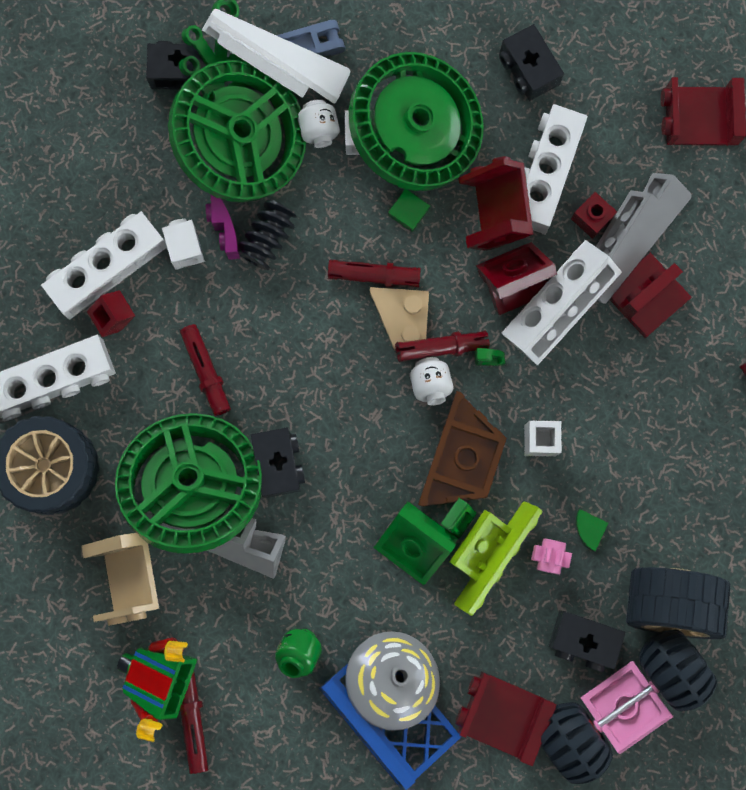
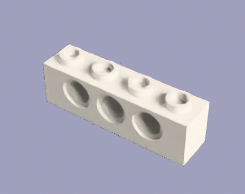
(568, 127)
(98, 282)
(562, 302)
(61, 362)

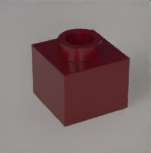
(587, 221)
(110, 313)

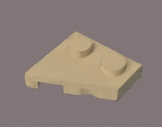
(402, 313)

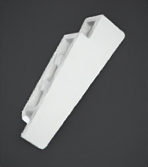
(277, 57)

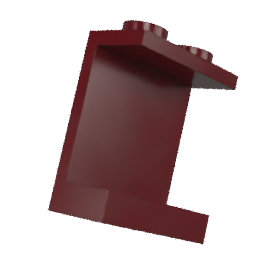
(704, 114)
(501, 203)
(505, 717)

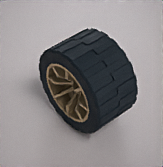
(46, 465)
(679, 601)

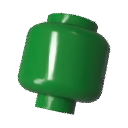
(298, 653)

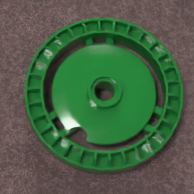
(439, 101)
(216, 137)
(193, 504)

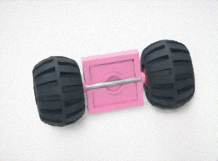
(627, 707)

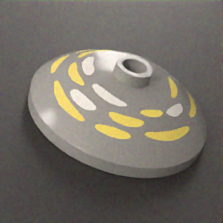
(376, 691)

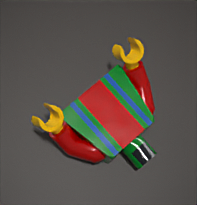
(156, 682)

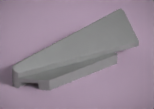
(640, 224)
(249, 548)

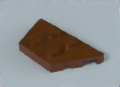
(464, 457)

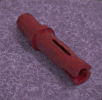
(375, 273)
(454, 344)
(210, 382)
(192, 716)

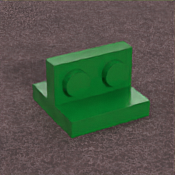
(416, 543)

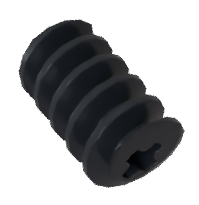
(266, 233)

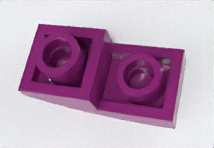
(221, 220)

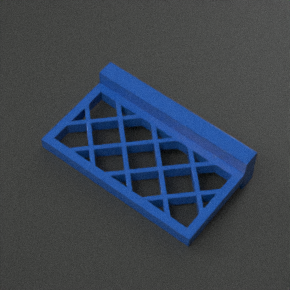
(377, 742)

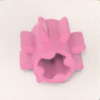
(551, 556)

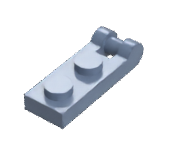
(308, 38)

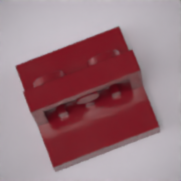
(516, 276)
(650, 295)

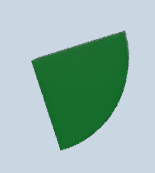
(485, 357)
(590, 529)

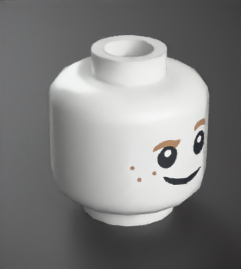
(318, 123)
(431, 381)

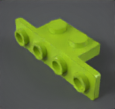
(488, 552)

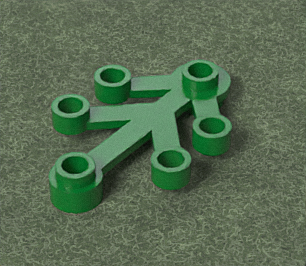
(206, 52)

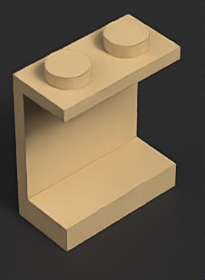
(128, 576)

